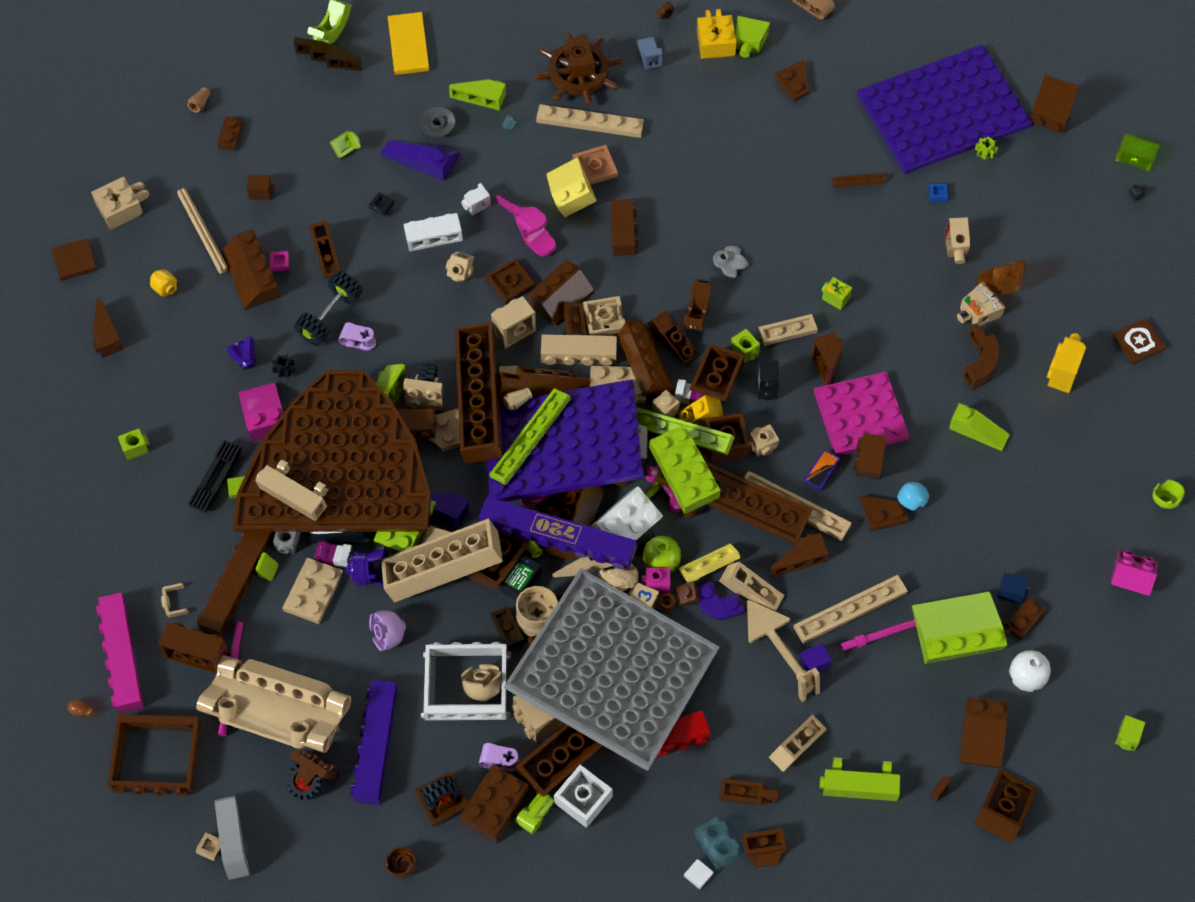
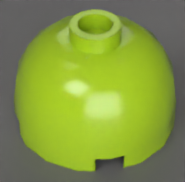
(662, 553)

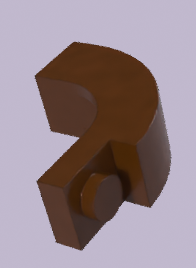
(698, 304)
(983, 369)

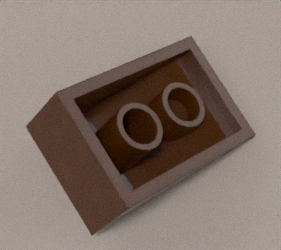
(1054, 104)
(718, 372)
(983, 732)
(1005, 806)

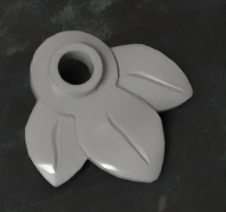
(731, 260)

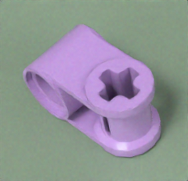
(357, 337)
(498, 756)

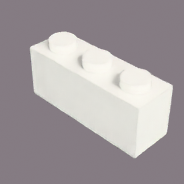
(433, 232)

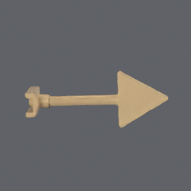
(765, 622)

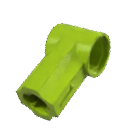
(532, 816)

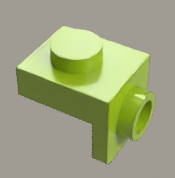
(345, 143)

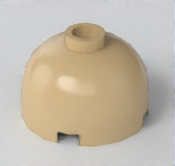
(482, 683)

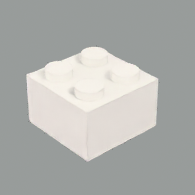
(583, 796)

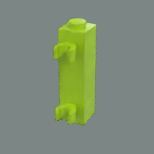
(860, 784)

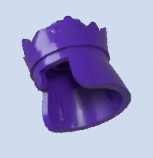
(367, 567)

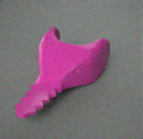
(531, 226)

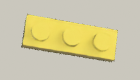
(709, 563)

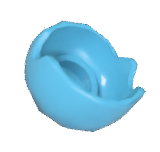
(913, 495)

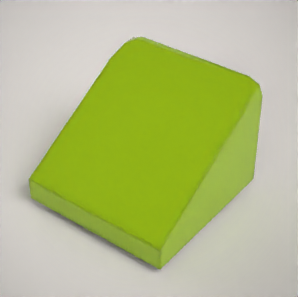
(266, 567)

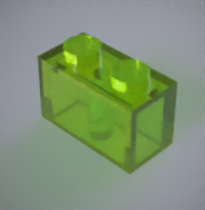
(1137, 152)

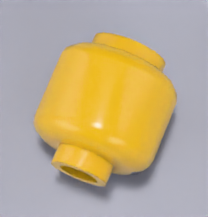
(163, 282)

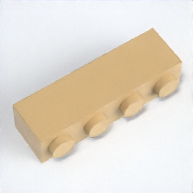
(578, 349)

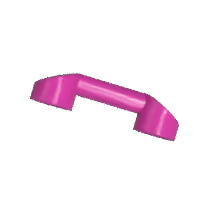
(673, 504)

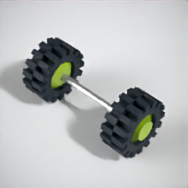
(344, 288)

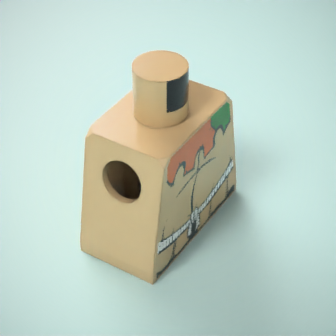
(980, 306)

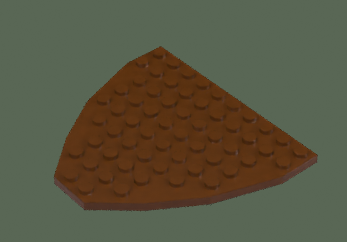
(354, 444)

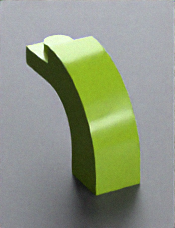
(333, 22)

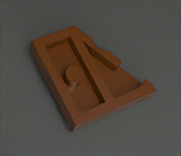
(794, 80)
(883, 513)

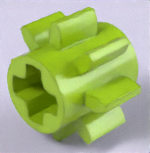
(986, 148)

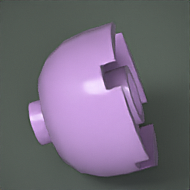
(387, 628)

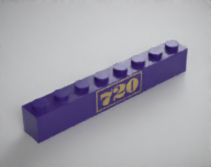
(559, 533)

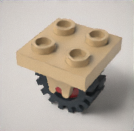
(425, 390)

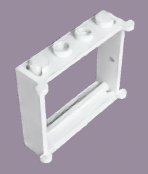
(465, 711)

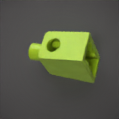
(750, 35)

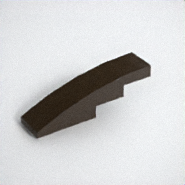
(332, 55)

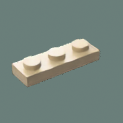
(787, 330)

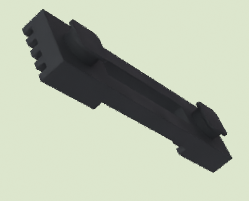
(201, 498)

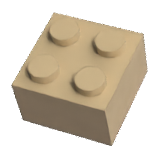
(513, 322)

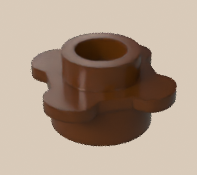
(667, 597)

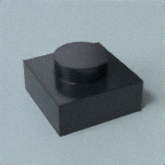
(381, 204)

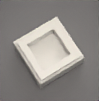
(698, 874)

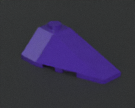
(427, 158)

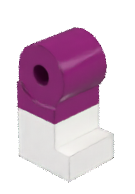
(684, 394)
(333, 554)

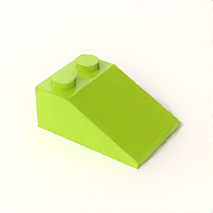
(401, 540)

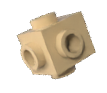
(460, 266)
(763, 440)

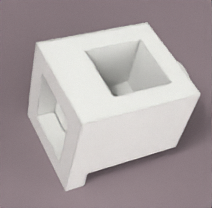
(476, 200)

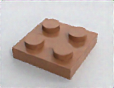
(597, 164)

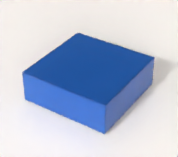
(938, 192)

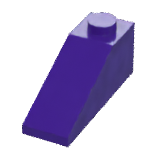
(450, 507)

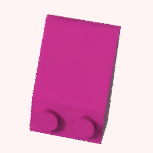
(260, 409)

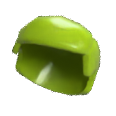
(1168, 494)

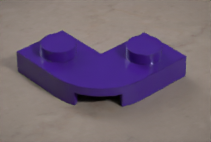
(718, 608)

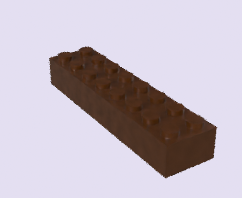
(478, 393)

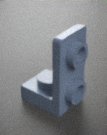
(650, 53)

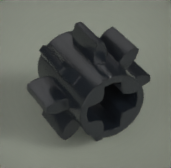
(283, 366)

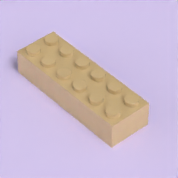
(441, 560)

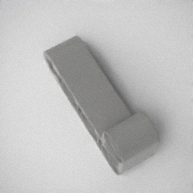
(231, 838)

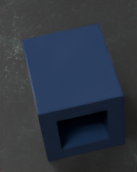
(1013, 588)

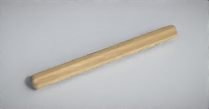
(202, 230)

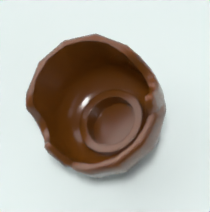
(401, 862)

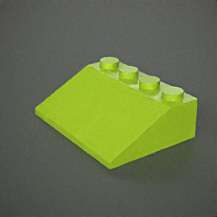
(958, 627)

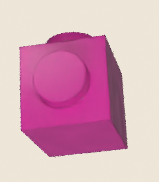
(657, 579)

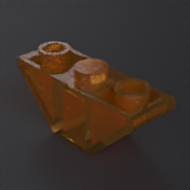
(1003, 278)

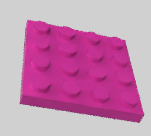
(860, 408)

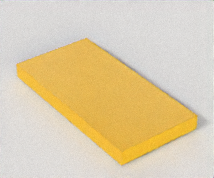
(408, 43)

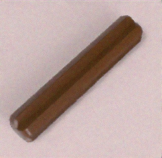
(857, 180)

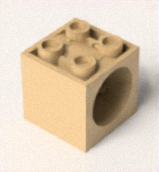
(536, 721)

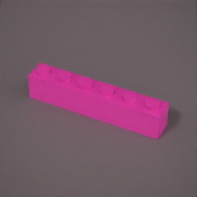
(120, 653)

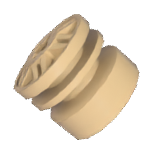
(532, 603)

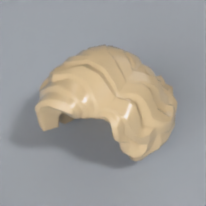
(620, 578)

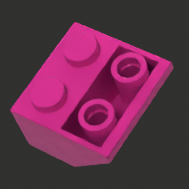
(1134, 572)

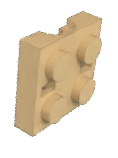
(608, 315)

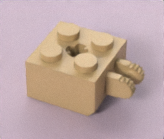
(120, 201)

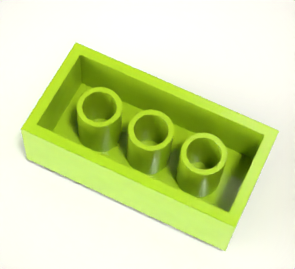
(684, 469)

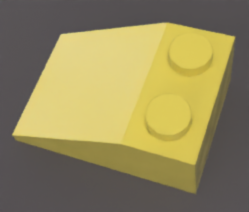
(570, 187)

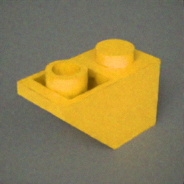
(701, 409)

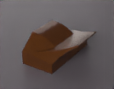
(764, 847)

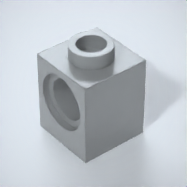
(286, 546)

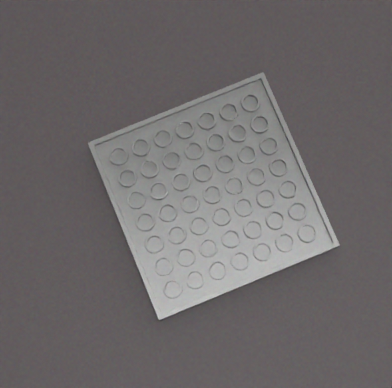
(612, 668)

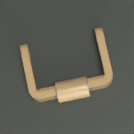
(166, 602)

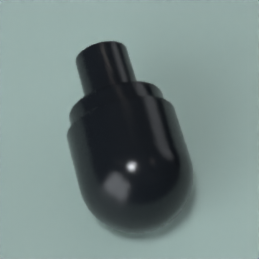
(642, 540)

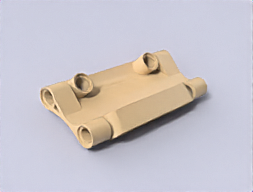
(274, 703)

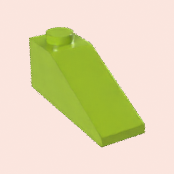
(482, 93)
(978, 427)

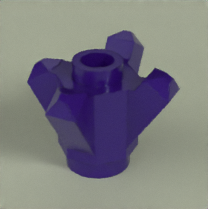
(243, 352)

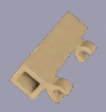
(290, 492)

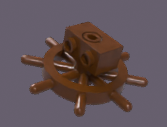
(579, 65)

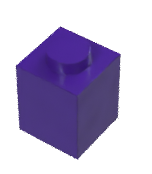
(815, 658)

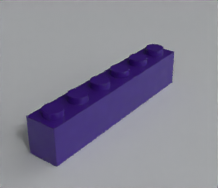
(375, 742)

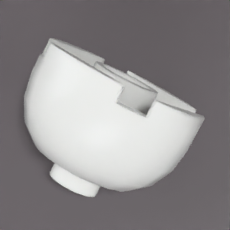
(1030, 670)

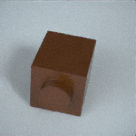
(260, 187)

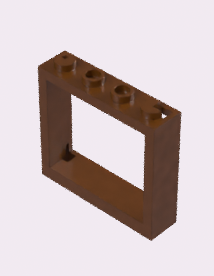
(153, 722)

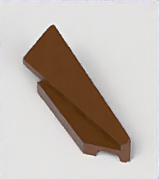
(539, 381)

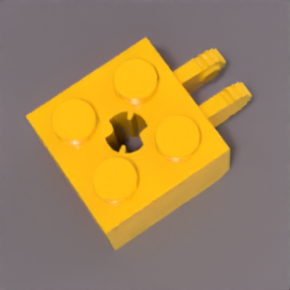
(716, 35)
(1066, 363)

